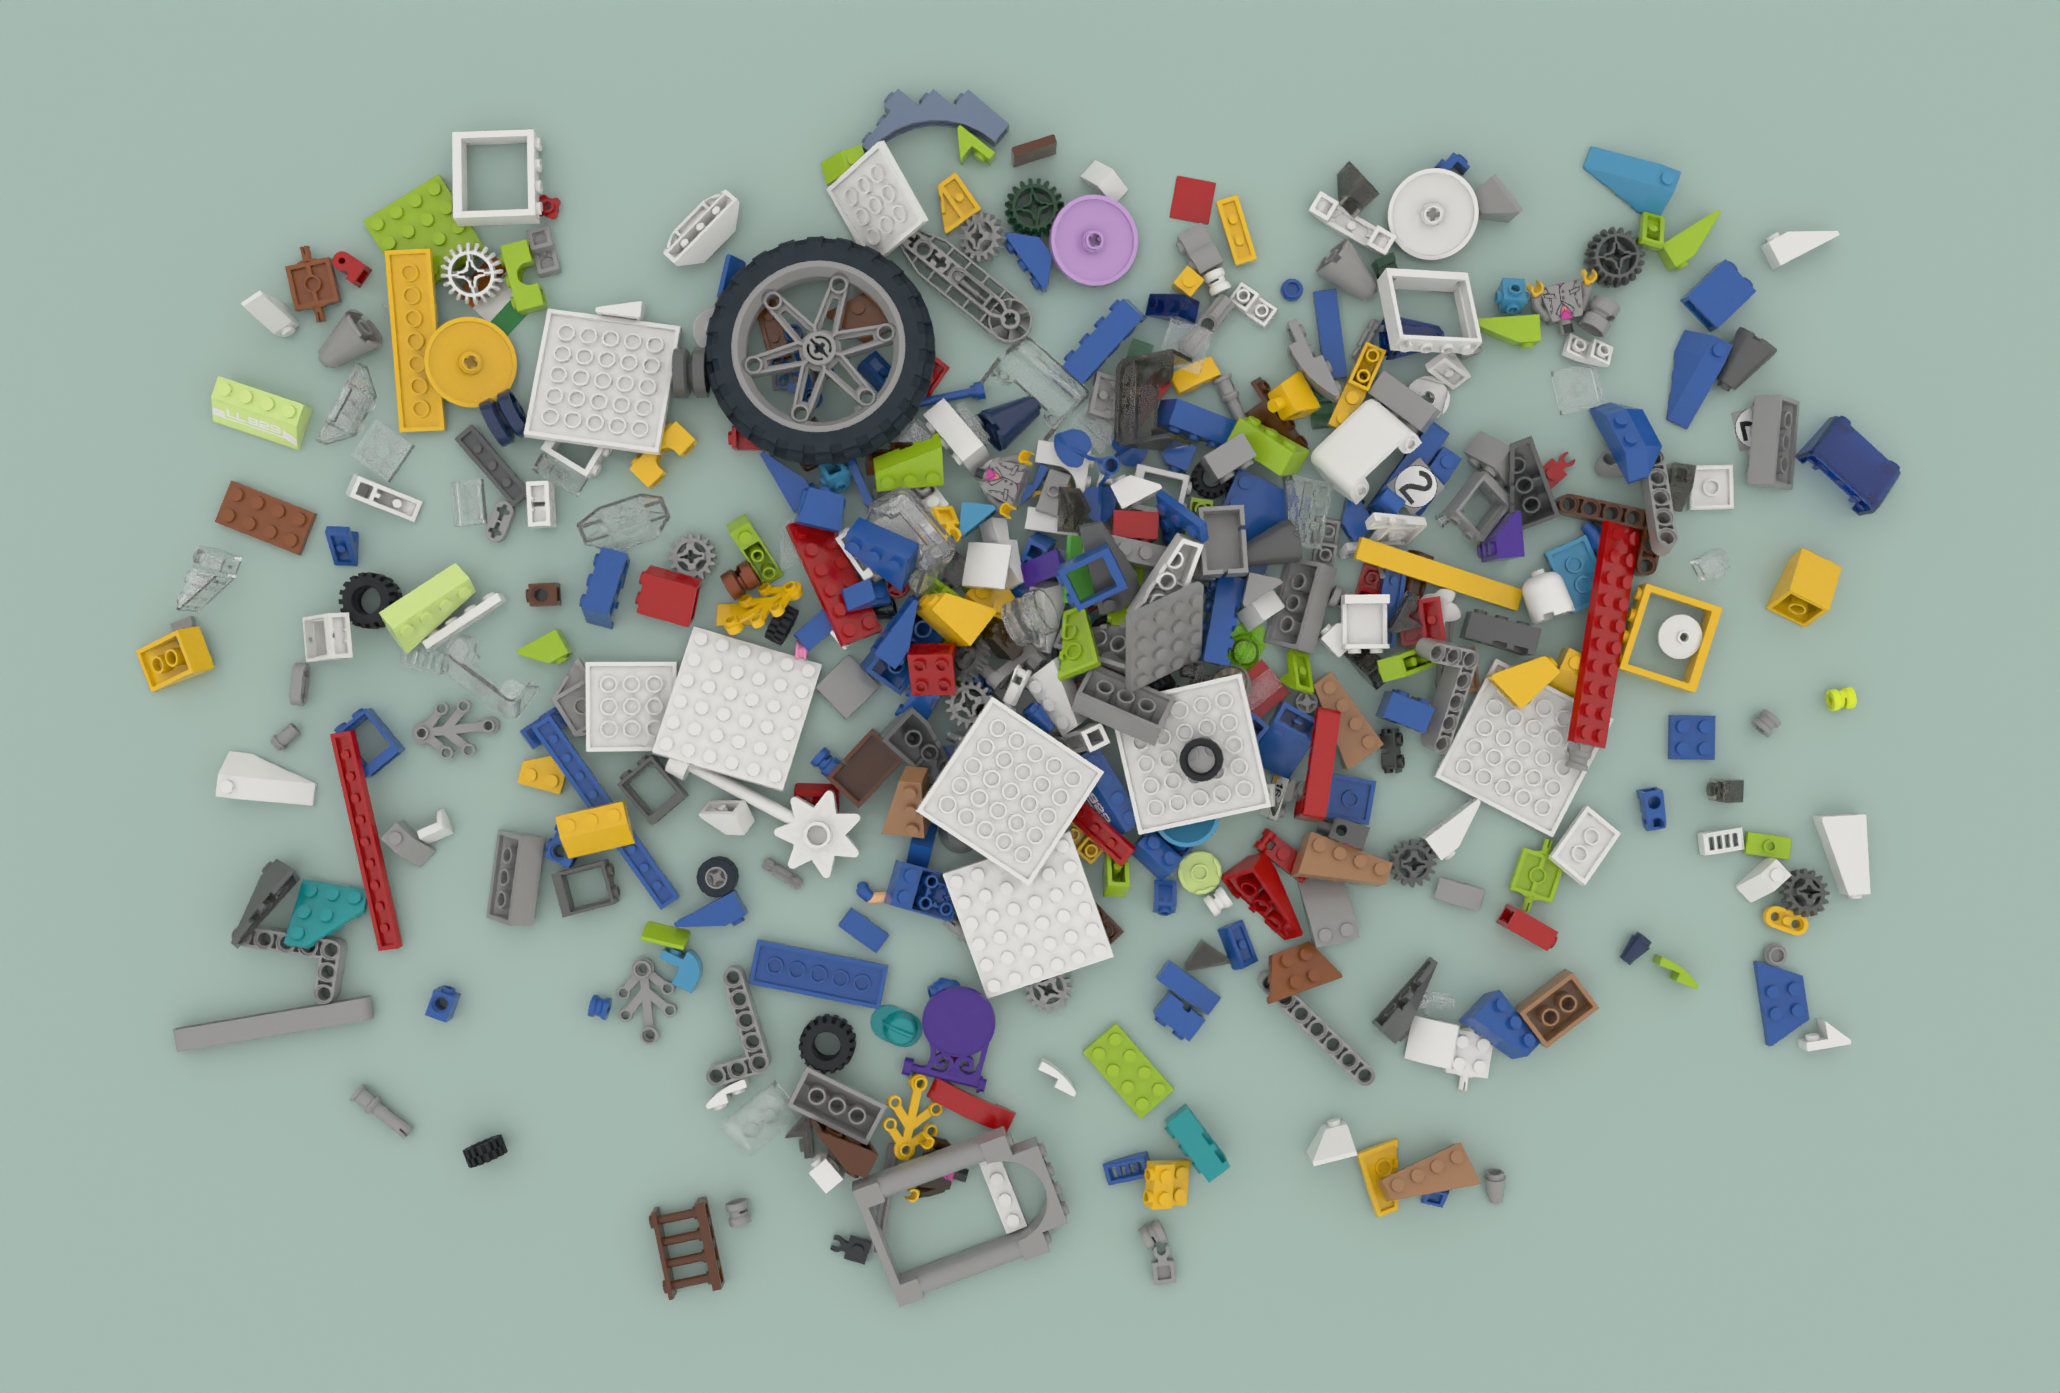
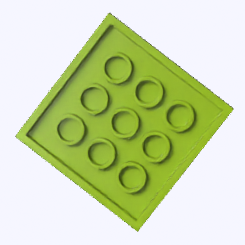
(423, 222)

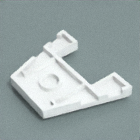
(1391, 530)

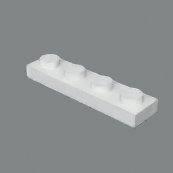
(456, 625)
(1003, 1196)

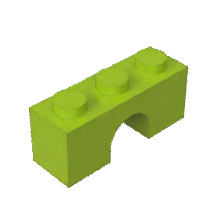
(517, 259)

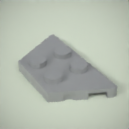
(571, 699)

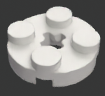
(1435, 388)

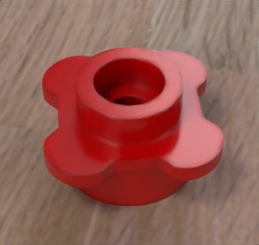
(554, 203)

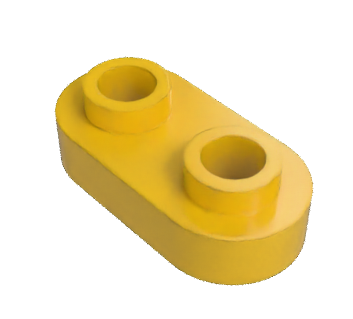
(1784, 920)

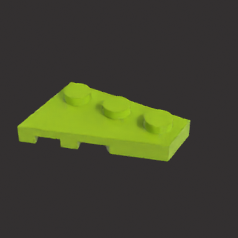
(1078, 645)

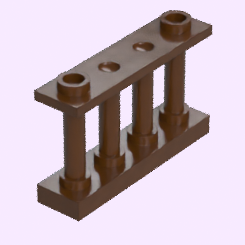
(708, 1255)

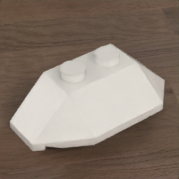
(703, 230)

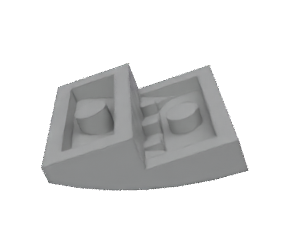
(1102, 397)
(847, 687)

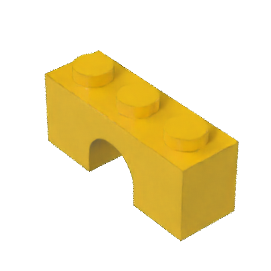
(648, 466)

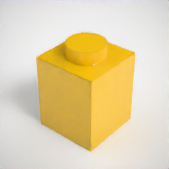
(1187, 282)

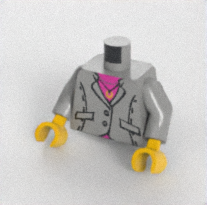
(1562, 301)
(1006, 481)

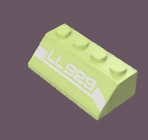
(259, 413)

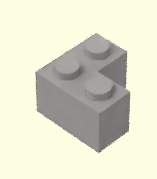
(1490, 456)
(1227, 458)

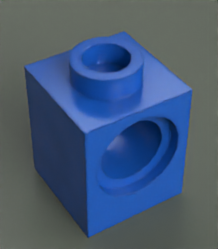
(436, 1010)

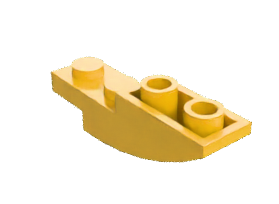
(1357, 383)

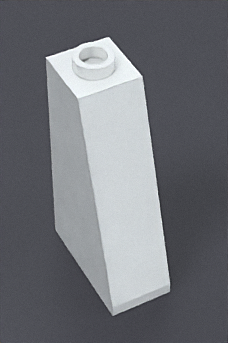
(1846, 850)

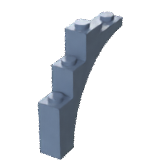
(936, 111)

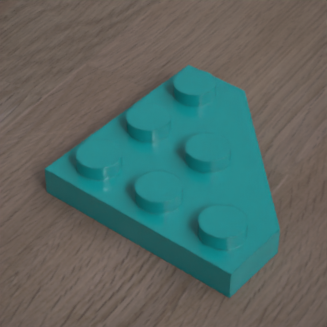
(323, 911)

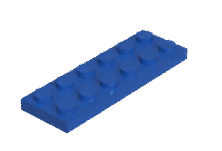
(818, 974)

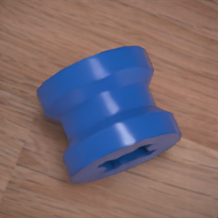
(599, 1007)

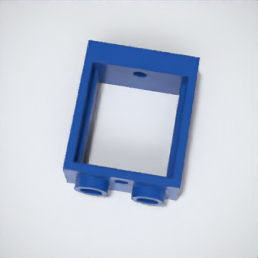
(1100, 551)
(385, 757)

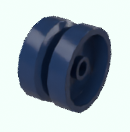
(504, 417)

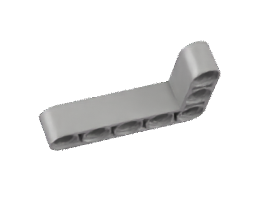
(1651, 493)
(1451, 692)
(322, 952)
(745, 1030)

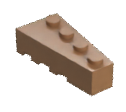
(1333, 861)

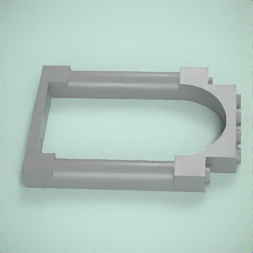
(987, 1147)

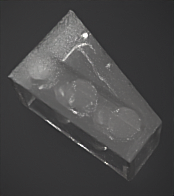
(1307, 508)

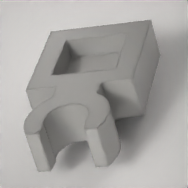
(1163, 1268)

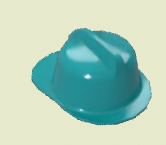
(896, 1026)

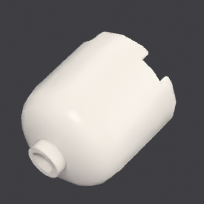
(1546, 595)

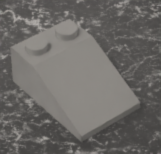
(1328, 912)

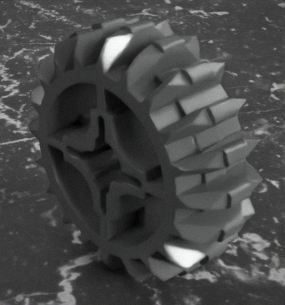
(1614, 240)

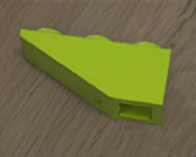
(754, 549)

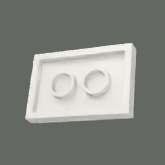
(1584, 845)

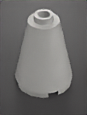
(1347, 271)
(349, 340)

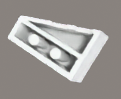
(956, 436)
(1056, 696)

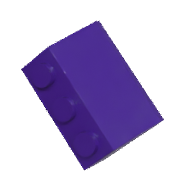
(1504, 541)

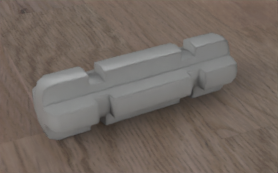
(1367, 336)
(782, 873)

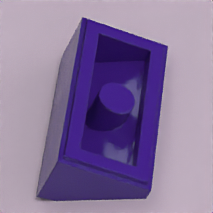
(1041, 567)

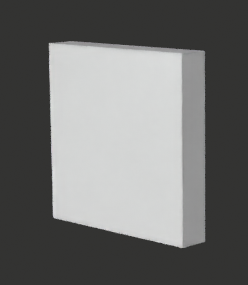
(1712, 488)

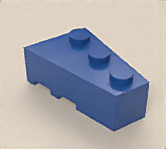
(1194, 422)
(1501, 1025)

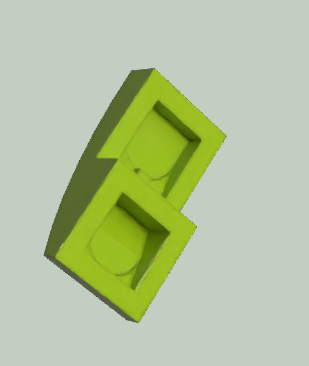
(1678, 974)

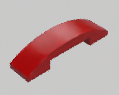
(969, 1105)

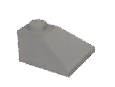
(1496, 201)

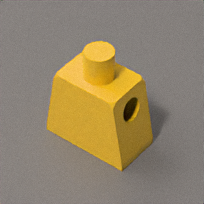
(1293, 398)

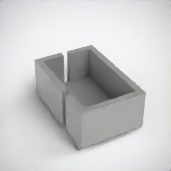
(1225, 548)

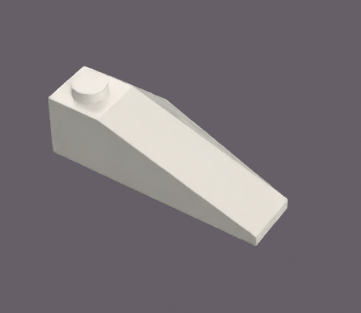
(255, 779)

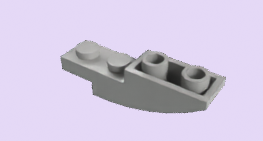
(1315, 370)

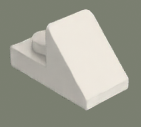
(1448, 370)
(1827, 1038)

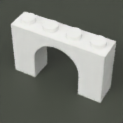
(1047, 456)

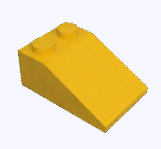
(169, 663)

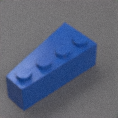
(1103, 340)
(1220, 619)

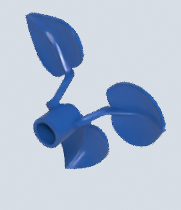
(1073, 447)

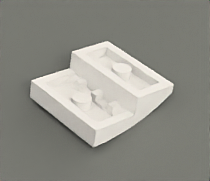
(987, 566)
(1432, 1042)

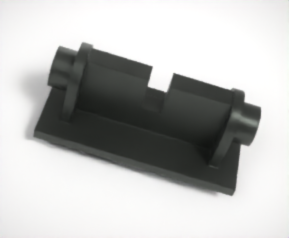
(1393, 759)

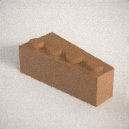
(1355, 735)
(1435, 1173)

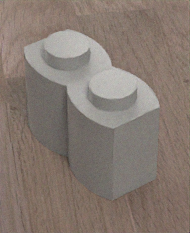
(1199, 249)

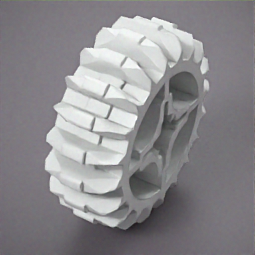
(473, 284)

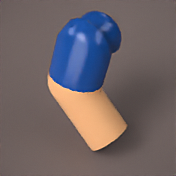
(868, 895)

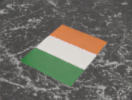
(499, 308)

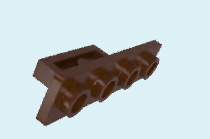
(1270, 419)

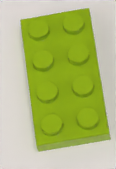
(1128, 1070)

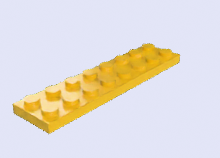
(412, 324)

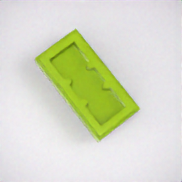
(1767, 845)

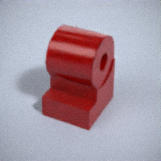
(349, 265)

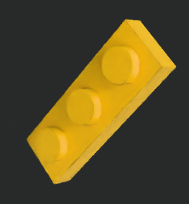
(1236, 230)

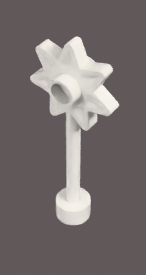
(815, 831)

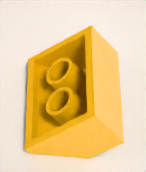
(595, 829)

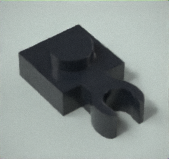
(855, 1249)

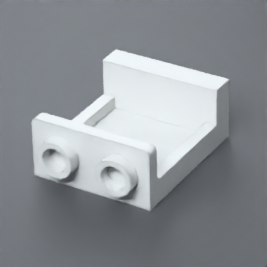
(1364, 622)

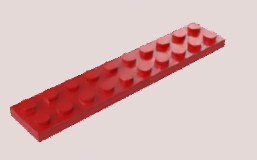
(1603, 635)

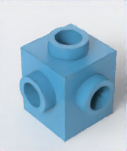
(1511, 296)
(835, 477)

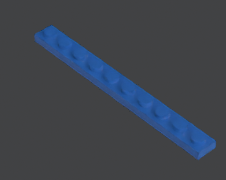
(594, 795)

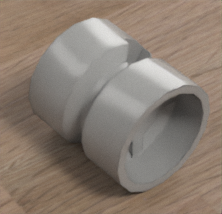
(1597, 319)

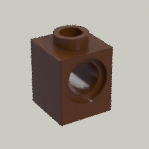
(553, 594)

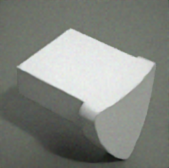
(437, 830)

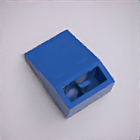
(1286, 740)
(1158, 854)
(919, 891)

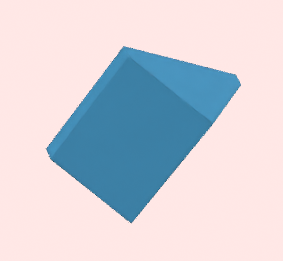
(974, 515)

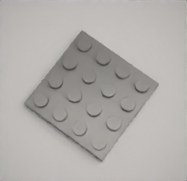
(1164, 636)

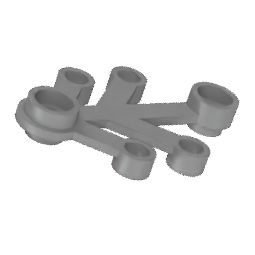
(452, 730)
(646, 997)

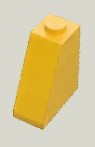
(1524, 680)

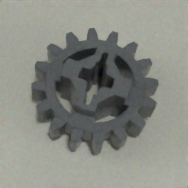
(971, 660)
(1412, 853)
(1800, 902)

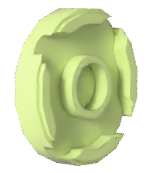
(1199, 872)

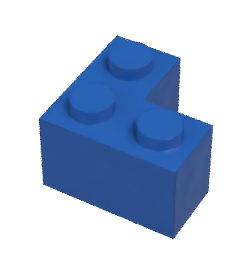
(1405, 711)

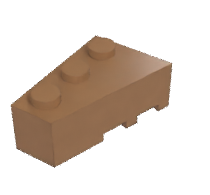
(902, 817)

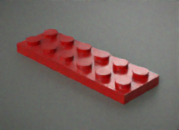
(829, 574)

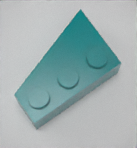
(1196, 1143)

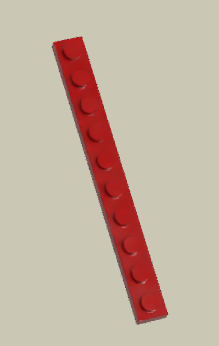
(366, 840)

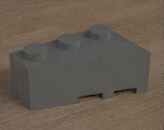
(1500, 633)

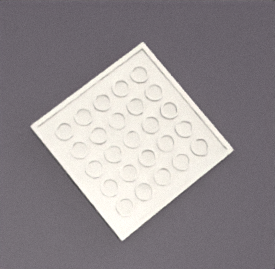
(602, 382)
(737, 709)
(1516, 755)
(1157, 785)
(1009, 791)
(1028, 931)

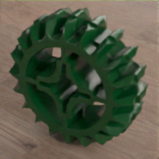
(1044, 207)

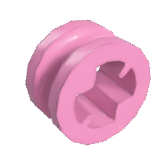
(800, 652)

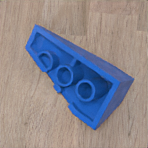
(1696, 367)

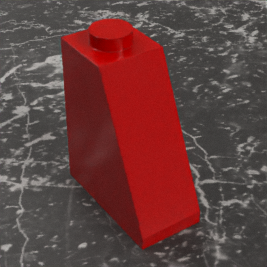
(1527, 927)

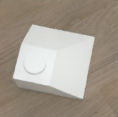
(1331, 1143)

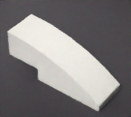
(996, 531)

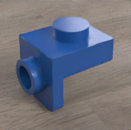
(1456, 161)

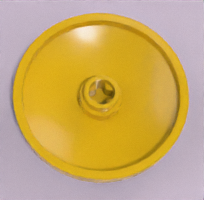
(469, 361)

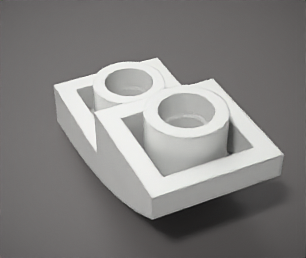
(1253, 305)
(1591, 353)
(723, 1096)

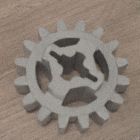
(982, 237)
(691, 547)
(959, 707)
(1060, 993)

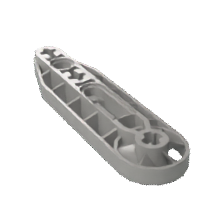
(953, 275)

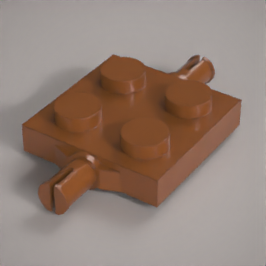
(313, 284)

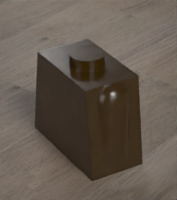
(1000, 641)

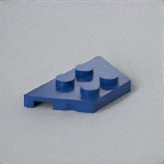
(1780, 1000)

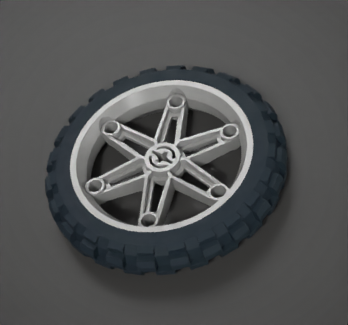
(763, 281)

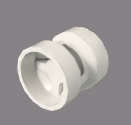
(1217, 282)
(1218, 901)

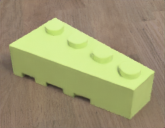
(427, 607)

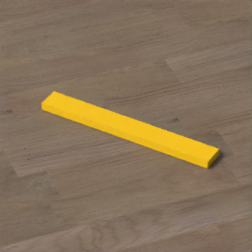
(1437, 574)

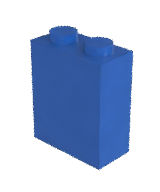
(1718, 295)

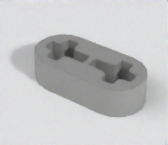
(495, 519)
(299, 684)

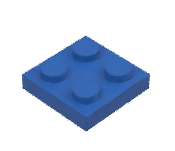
(1691, 737)
(1351, 798)

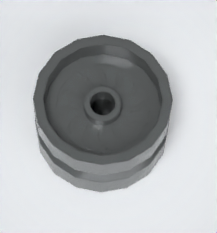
(690, 373)

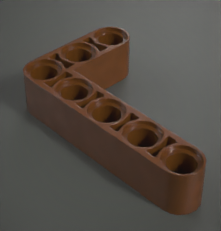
(1620, 515)

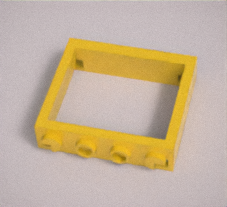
(1696, 661)

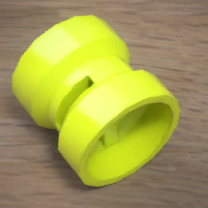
(1843, 698)

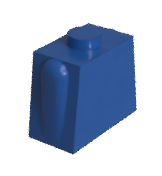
(821, 509)

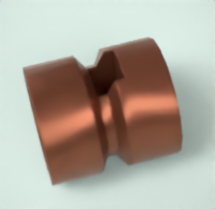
(740, 580)

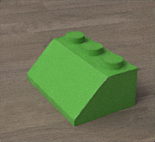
(1081, 576)

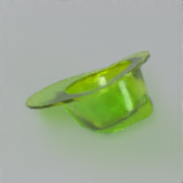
(1247, 646)

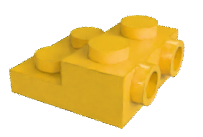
(1166, 1183)

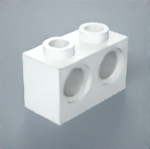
(541, 504)
(826, 1170)

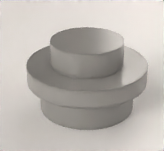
(1775, 954)

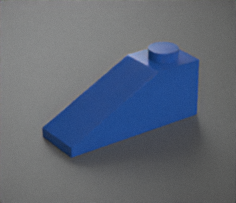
(1443, 466)
(788, 481)
(1036, 546)
(896, 638)
(717, 913)

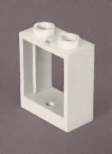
(592, 468)
(1184, 490)
(324, 645)

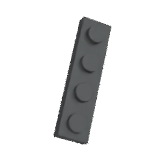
(492, 465)

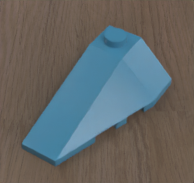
(1637, 181)

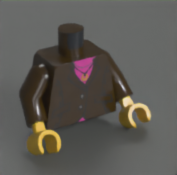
(938, 1185)

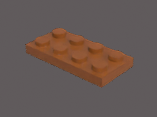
(266, 517)

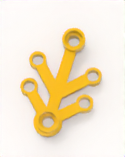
(789, 592)
(911, 1119)

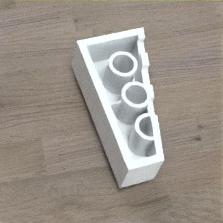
(1171, 572)

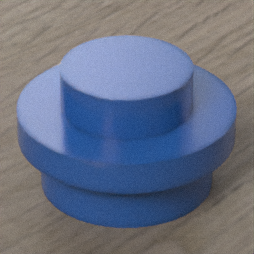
(1291, 290)

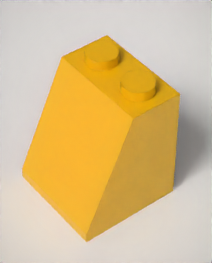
(1805, 588)
(954, 617)

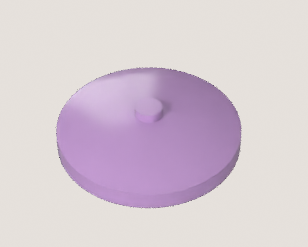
(1093, 240)

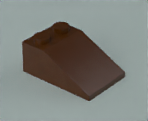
(852, 1154)

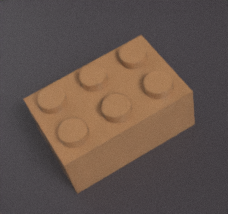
(1556, 1007)

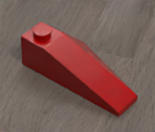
(1261, 887)

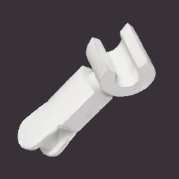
(1015, 689)

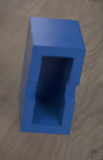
(1182, 1020)

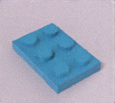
(1576, 565)

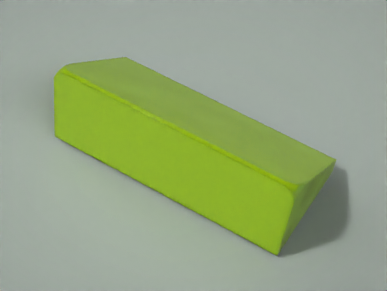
(665, 935)

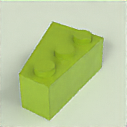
(1271, 448)
(910, 467)

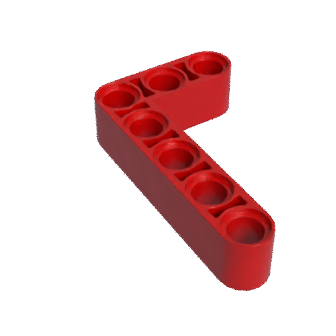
(1320, 766)

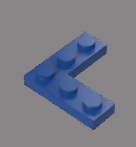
(1176, 516)

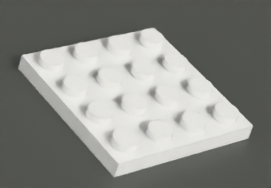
(877, 201)
(626, 704)

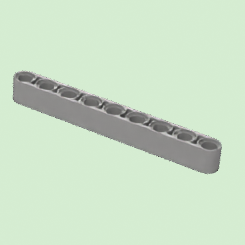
(273, 1023)

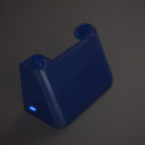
(1851, 464)

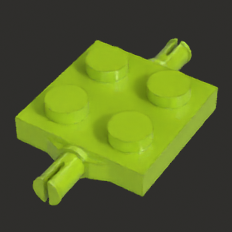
(1535, 875)

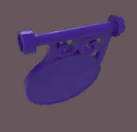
(957, 1025)

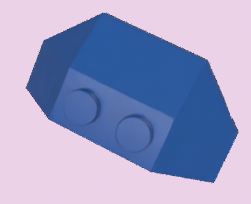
(1628, 439)

